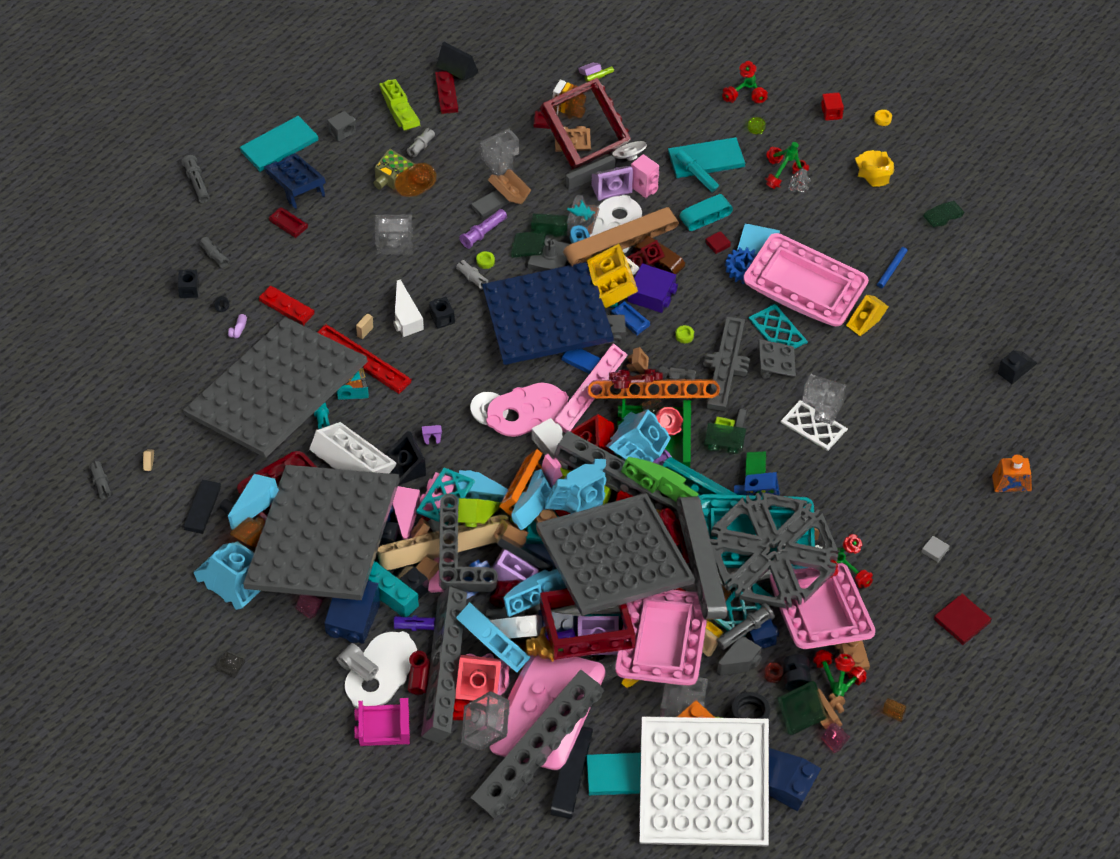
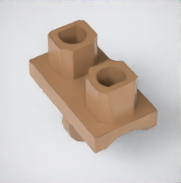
(835, 704)

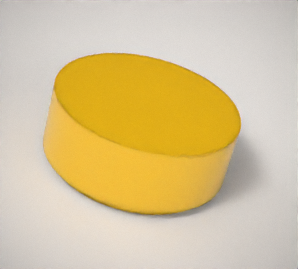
(883, 117)

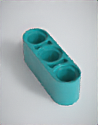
(706, 212)

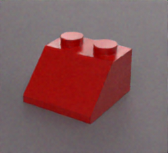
(596, 431)

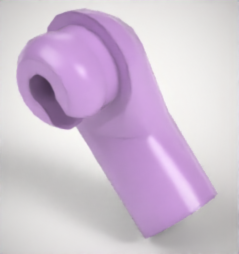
(240, 325)

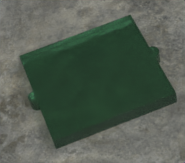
(528, 244)

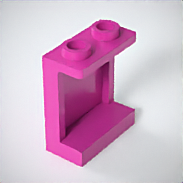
(383, 724)

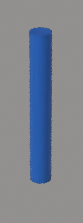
(901, 253)

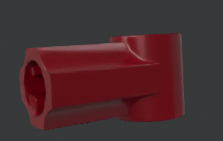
(418, 673)

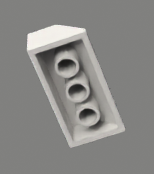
(349, 451)

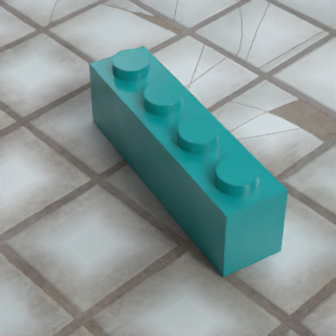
(695, 480)
(394, 591)

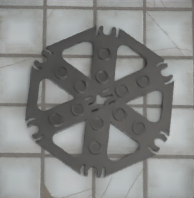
(768, 536)

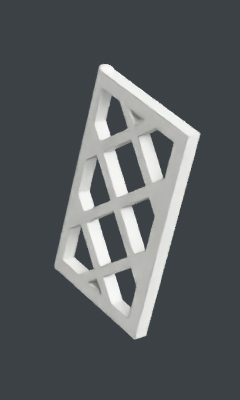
(814, 438)

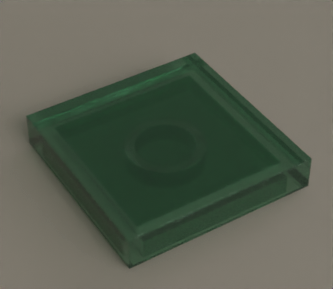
(802, 708)

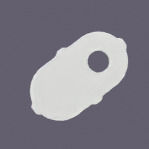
(605, 219)
(391, 655)

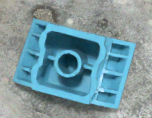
(639, 437)
(579, 489)
(226, 572)

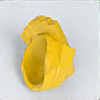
(875, 167)

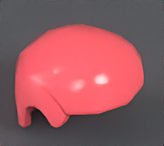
(670, 420)

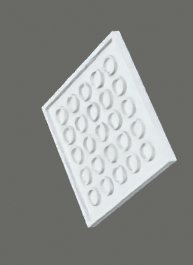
(704, 781)

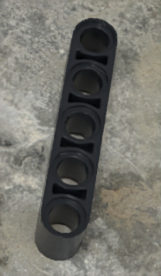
(570, 776)

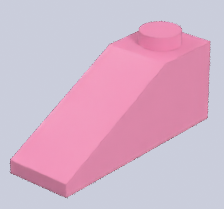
(404, 510)

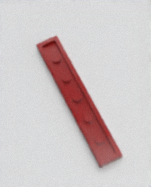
(375, 366)

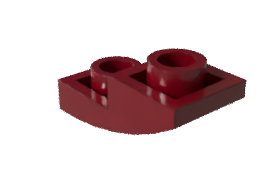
(648, 255)

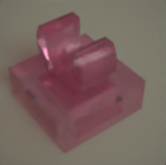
(308, 605)
(835, 737)

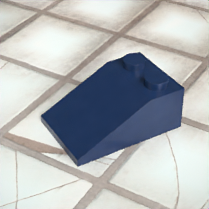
(790, 778)

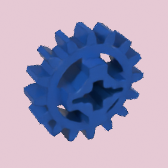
(736, 260)

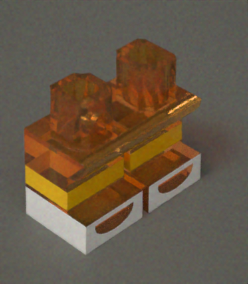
(573, 106)

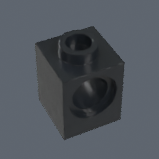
(188, 283)
(441, 312)

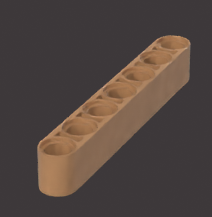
(625, 235)

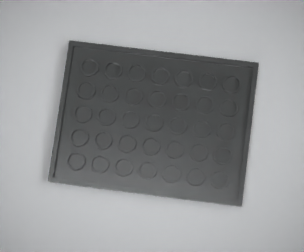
(275, 386)
(322, 532)

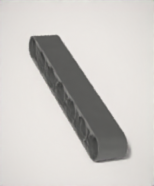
(701, 558)

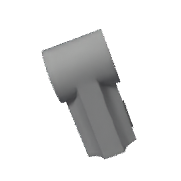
(354, 659)

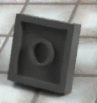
(551, 257)

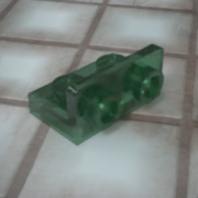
(553, 224)
(725, 437)

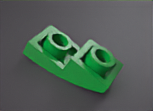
(755, 463)

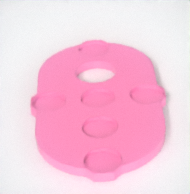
(533, 405)

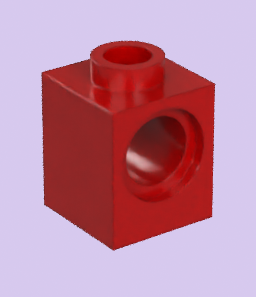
(832, 106)

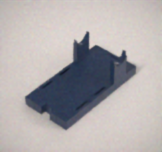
(295, 177)

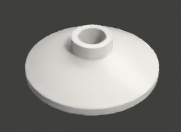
(630, 150)
(480, 405)

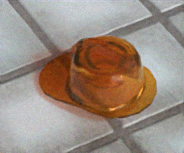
(415, 180)

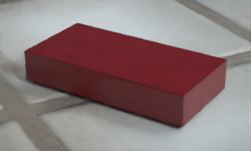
(288, 222)

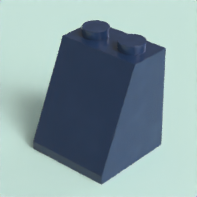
(351, 617)

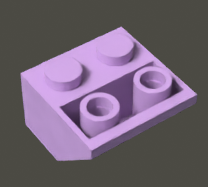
(511, 567)

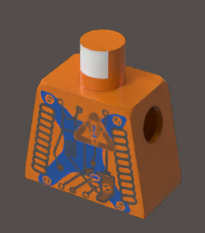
(1012, 475)

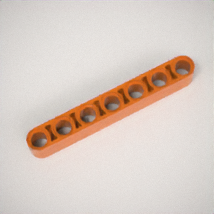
(662, 393)

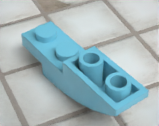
(532, 501)
(528, 591)
(493, 637)

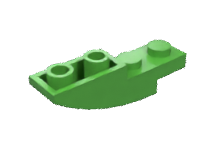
(656, 477)

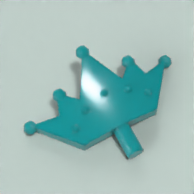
(582, 210)

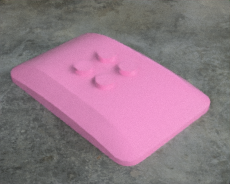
(805, 280)
(830, 615)
(666, 639)
(534, 692)

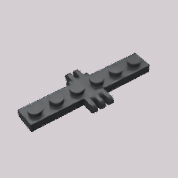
(727, 362)

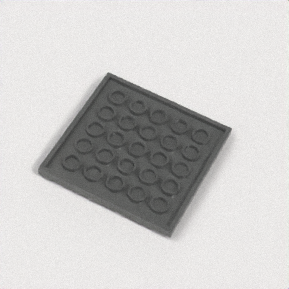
(614, 554)

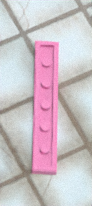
(581, 399)

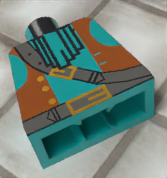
(354, 388)

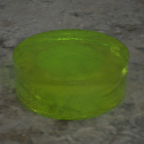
(756, 125)

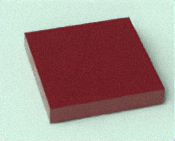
(962, 619)

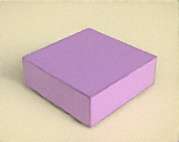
(590, 69)

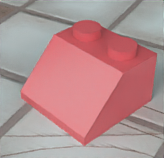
(477, 676)

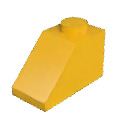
(867, 314)

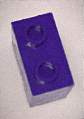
(654, 288)

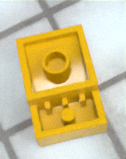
(612, 275)

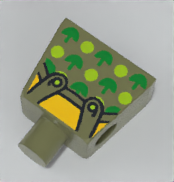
(389, 168)

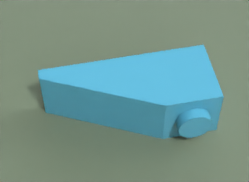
(482, 488)
(254, 499)

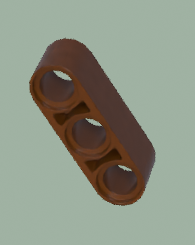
(671, 262)

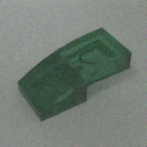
(943, 213)

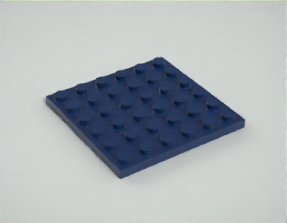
(547, 313)

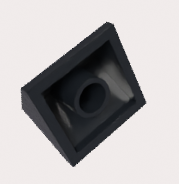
(456, 62)
(408, 458)

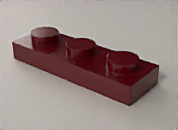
(446, 92)

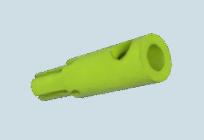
(600, 74)

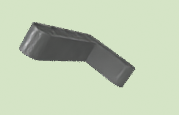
(450, 551)

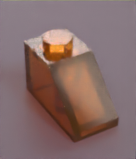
(249, 531)

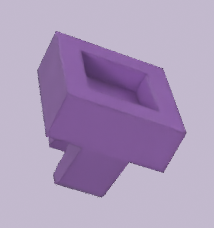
(435, 430)

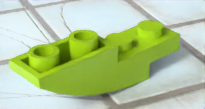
(398, 105)

